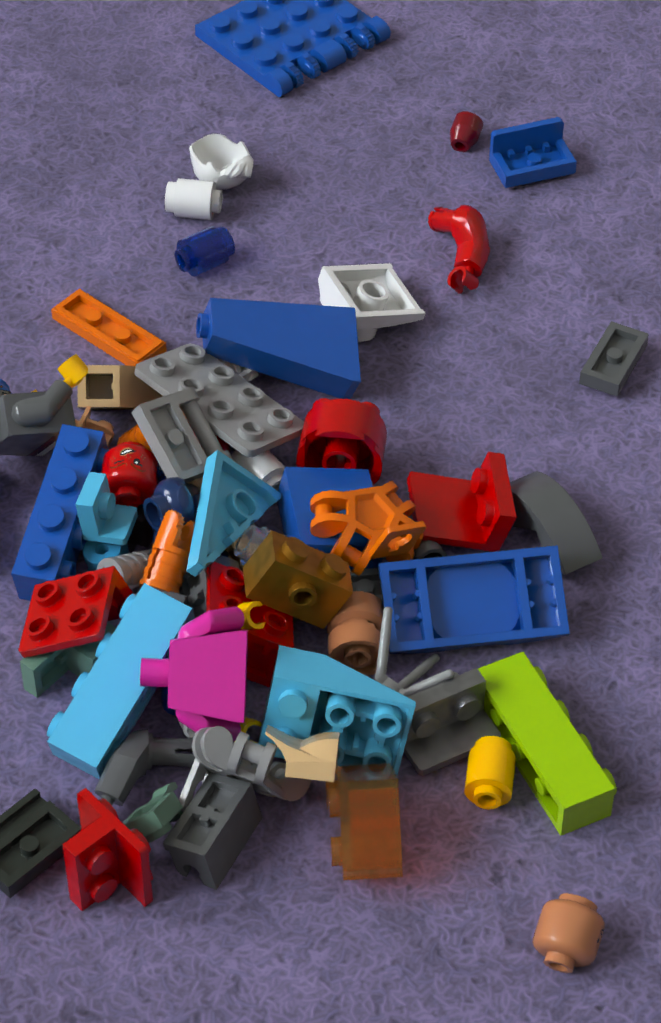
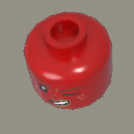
(130, 473)

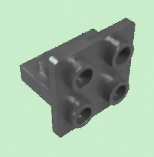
(448, 722)

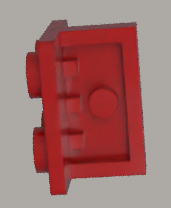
(105, 856)

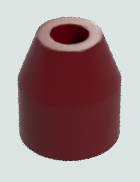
(465, 131)

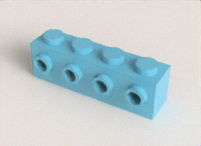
(110, 695)

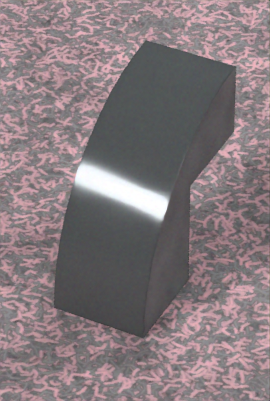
(548, 509)

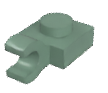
(155, 817)

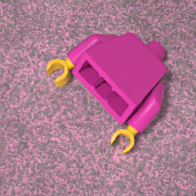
(207, 670)

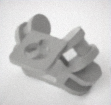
(242, 761)

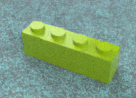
(546, 745)

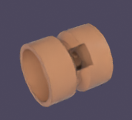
(356, 632)

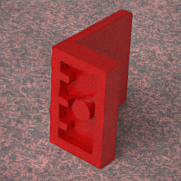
(465, 511)
(227, 590)
(72, 611)

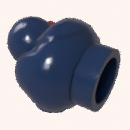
(169, 495)

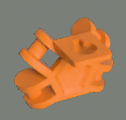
(373, 514)

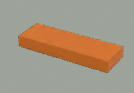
(107, 329)

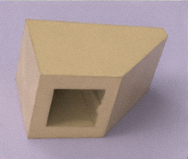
(113, 388)

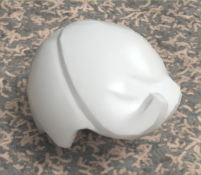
(221, 161)

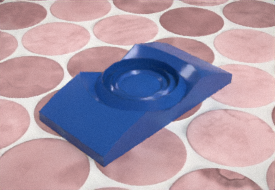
(474, 600)

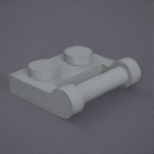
(172, 437)

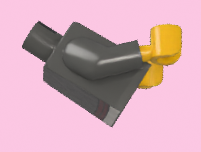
(34, 419)

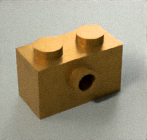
(297, 579)

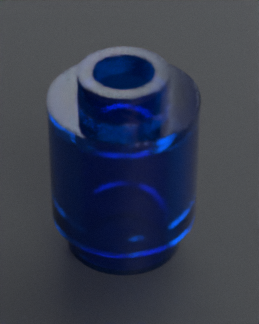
(204, 250)

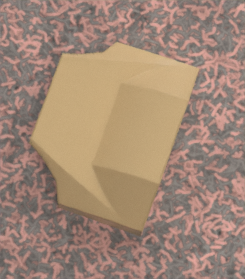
(308, 758)

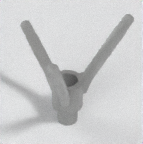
(404, 686)

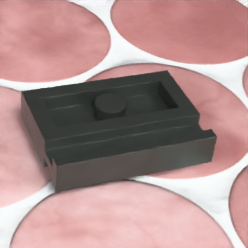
(31, 840)

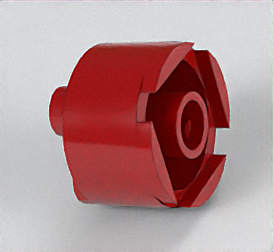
(343, 436)

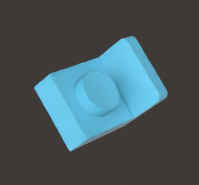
(100, 515)

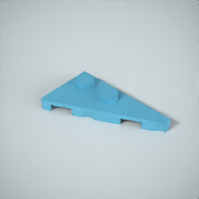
(227, 506)

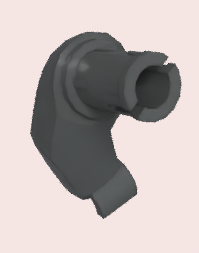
(136, 756)

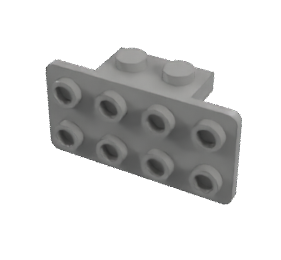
(231, 404)

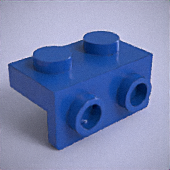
(531, 152)

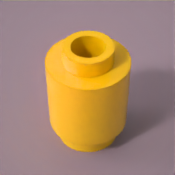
(490, 772)

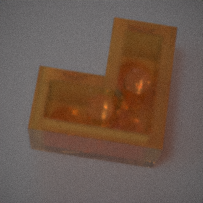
(368, 821)

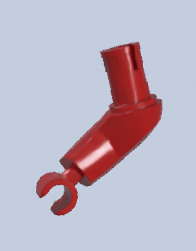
(472, 243)

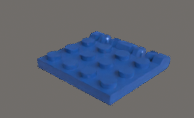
(290, 37)

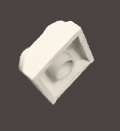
(373, 292)

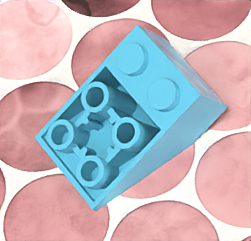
(323, 695)

